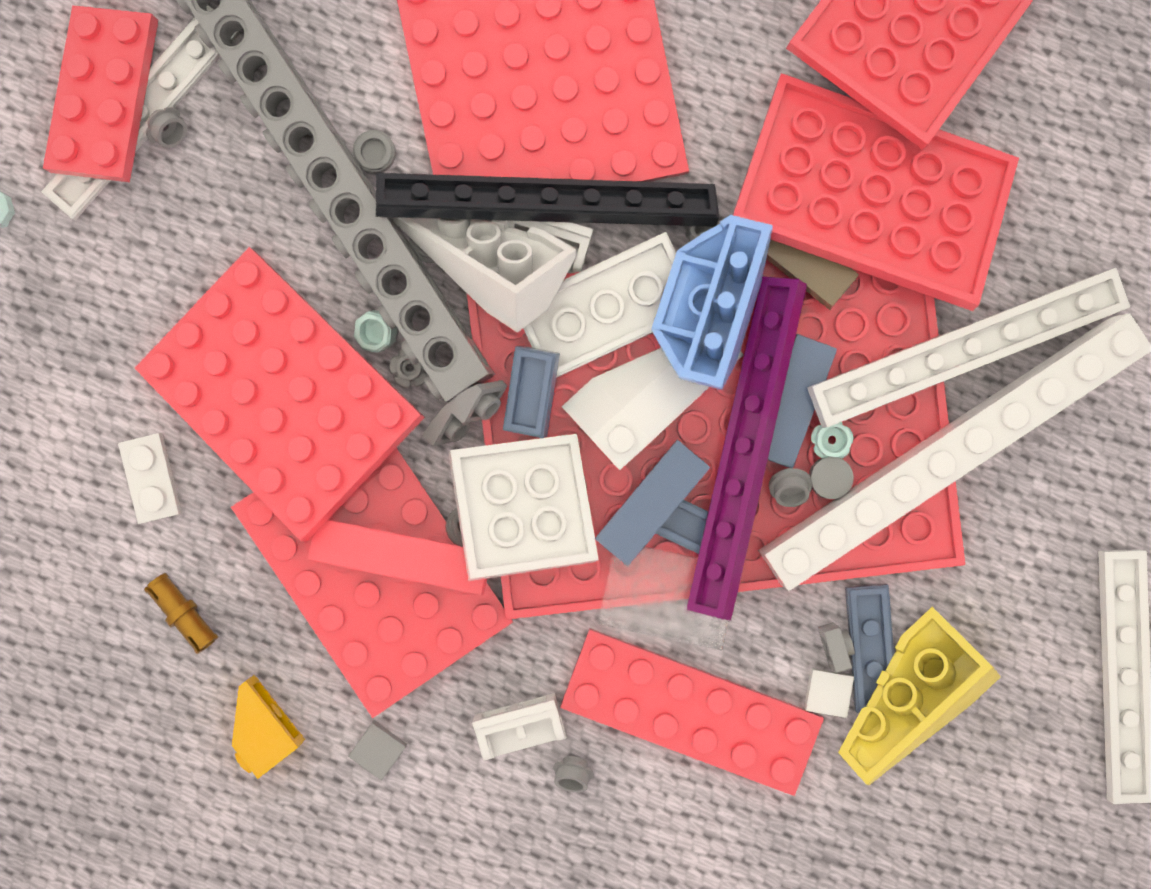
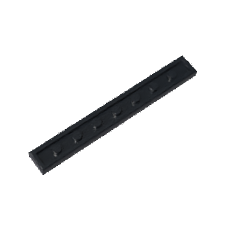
(545, 200)

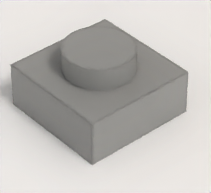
(837, 647)

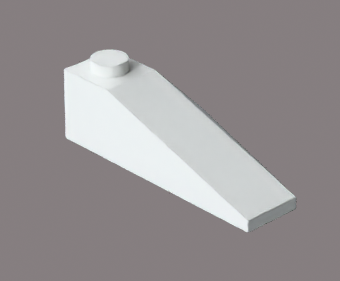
(498, 266)
(632, 405)

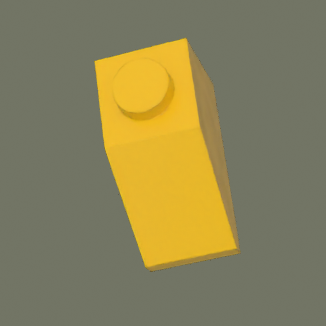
(261, 729)

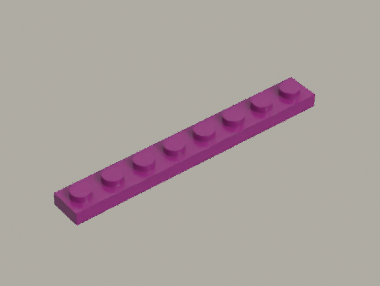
(746, 447)

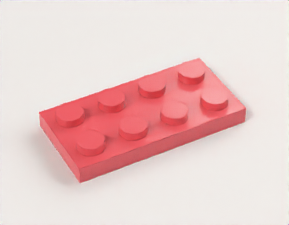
(100, 93)

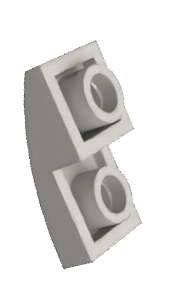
(471, 405)

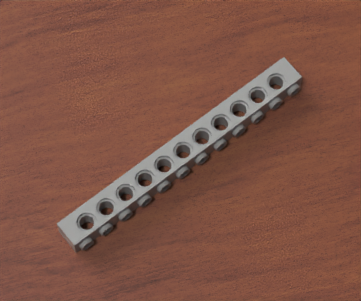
(351, 187)

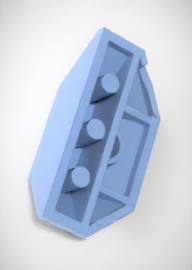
(712, 299)

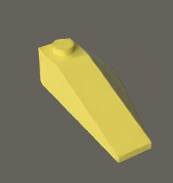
(919, 693)

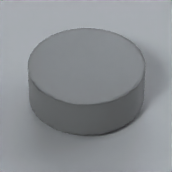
(374, 151)
(831, 477)

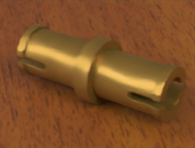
(181, 613)

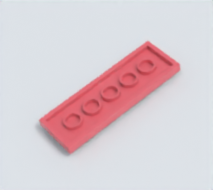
(692, 712)

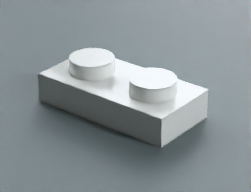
(150, 478)

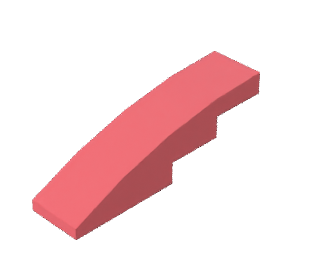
(393, 556)

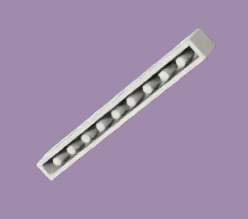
(955, 450)

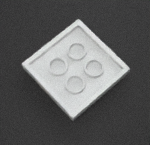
(522, 506)

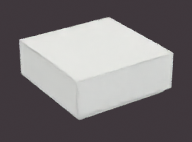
(829, 692)

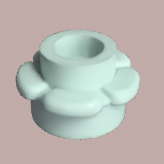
(840, 448)

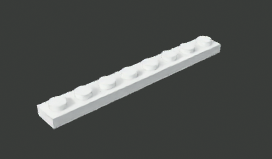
(968, 347)

